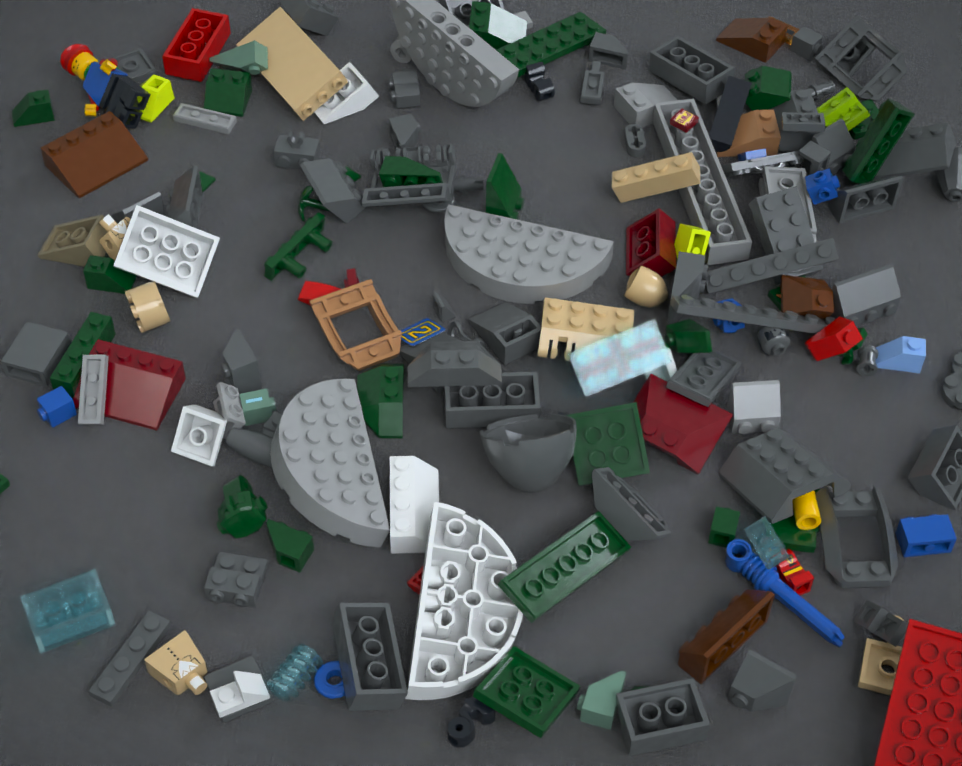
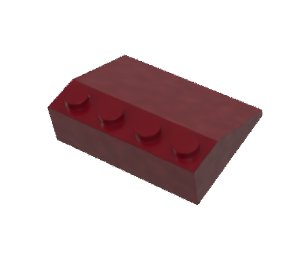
(138, 384)

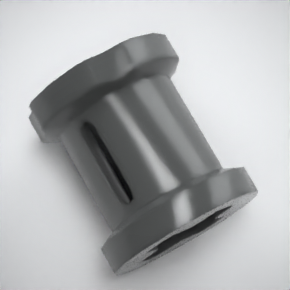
(870, 361)

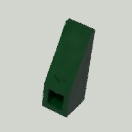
(405, 172)

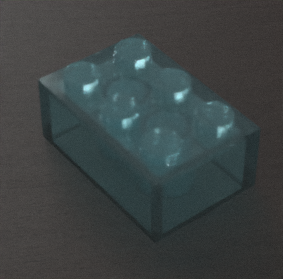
(67, 611)

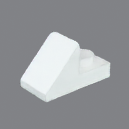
(242, 693)

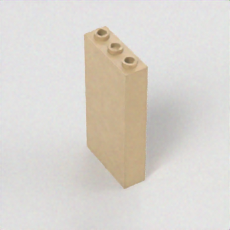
(296, 64)

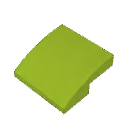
(845, 107)

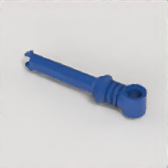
(768, 580)

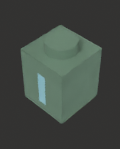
(257, 406)

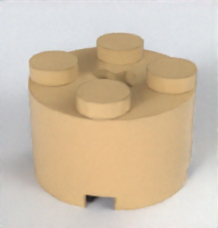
(147, 306)

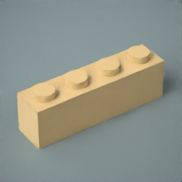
(656, 177)

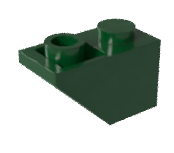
(289, 545)

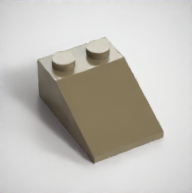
(74, 241)

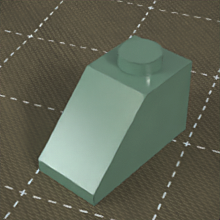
(600, 702)

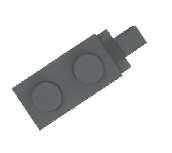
(593, 85)

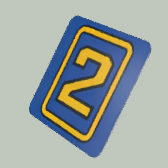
(421, 331)

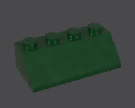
(877, 142)

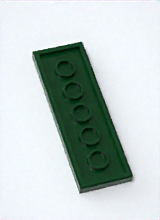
(564, 566)

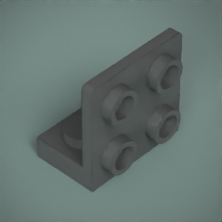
(799, 129)

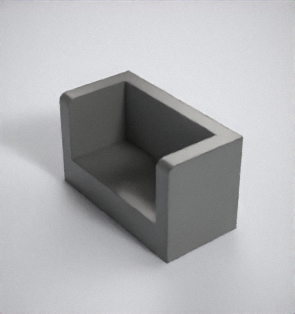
(815, 157)

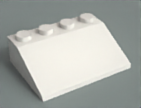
(166, 251)

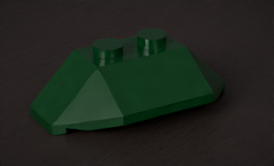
(382, 399)

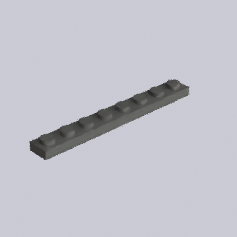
(749, 314)

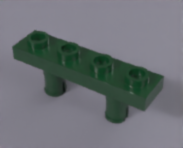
(299, 241)

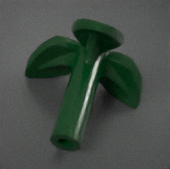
(305, 201)

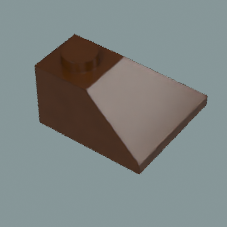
(806, 296)

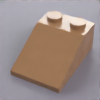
(755, 132)

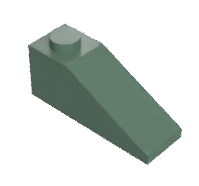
(246, 58)

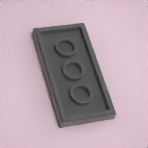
(704, 376)

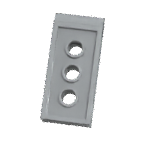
(782, 178)

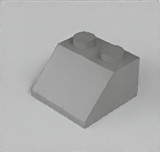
(754, 406)

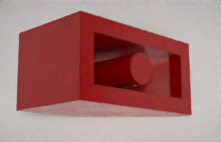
(834, 339)

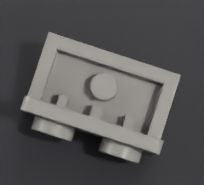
(229, 407)

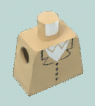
(113, 239)
(178, 665)

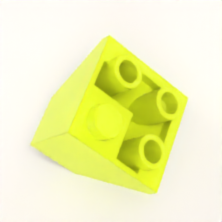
(160, 97)

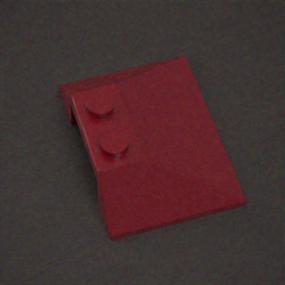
(679, 424)

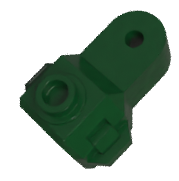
(241, 510)

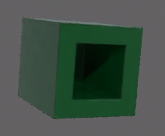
(723, 526)

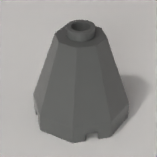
(951, 178)

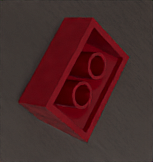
(651, 244)

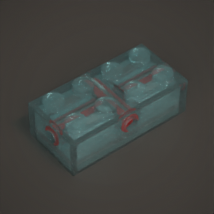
(619, 357)

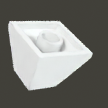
(199, 434)

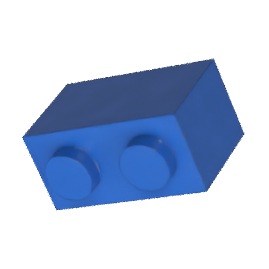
(925, 535)

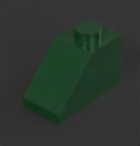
(33, 109)
(103, 276)
(688, 337)

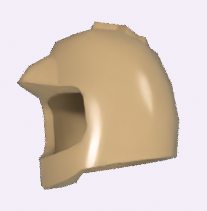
(646, 288)

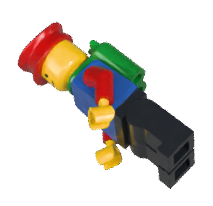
(105, 85)

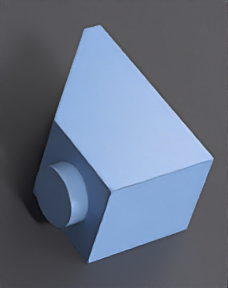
(902, 354)

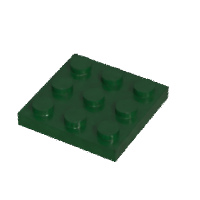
(609, 439)
(526, 691)

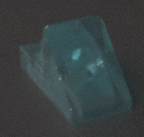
(767, 543)

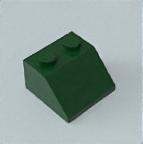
(768, 87)
(228, 91)

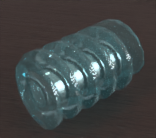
(293, 671)

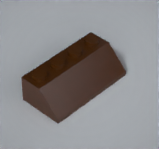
(725, 634)

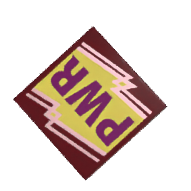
(684, 120)

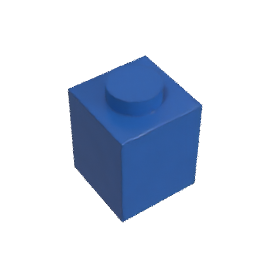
(56, 407)

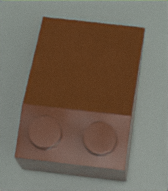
(754, 36)

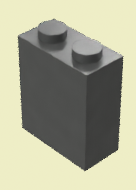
(35, 353)

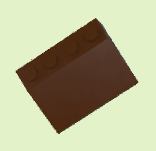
(93, 154)

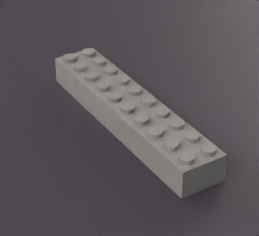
(710, 202)

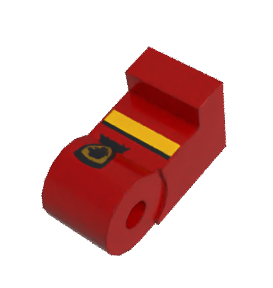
(794, 575)

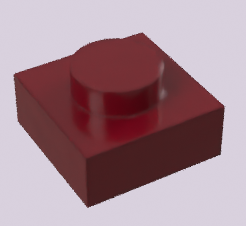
(352, 278)

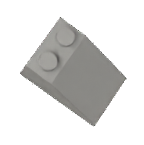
(637, 101)

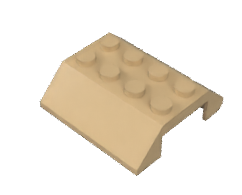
(579, 324)

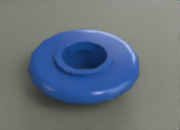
(321, 677)

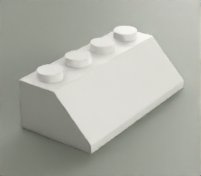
(412, 496)

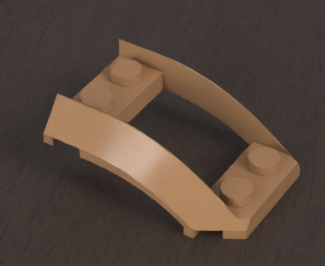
(348, 300)

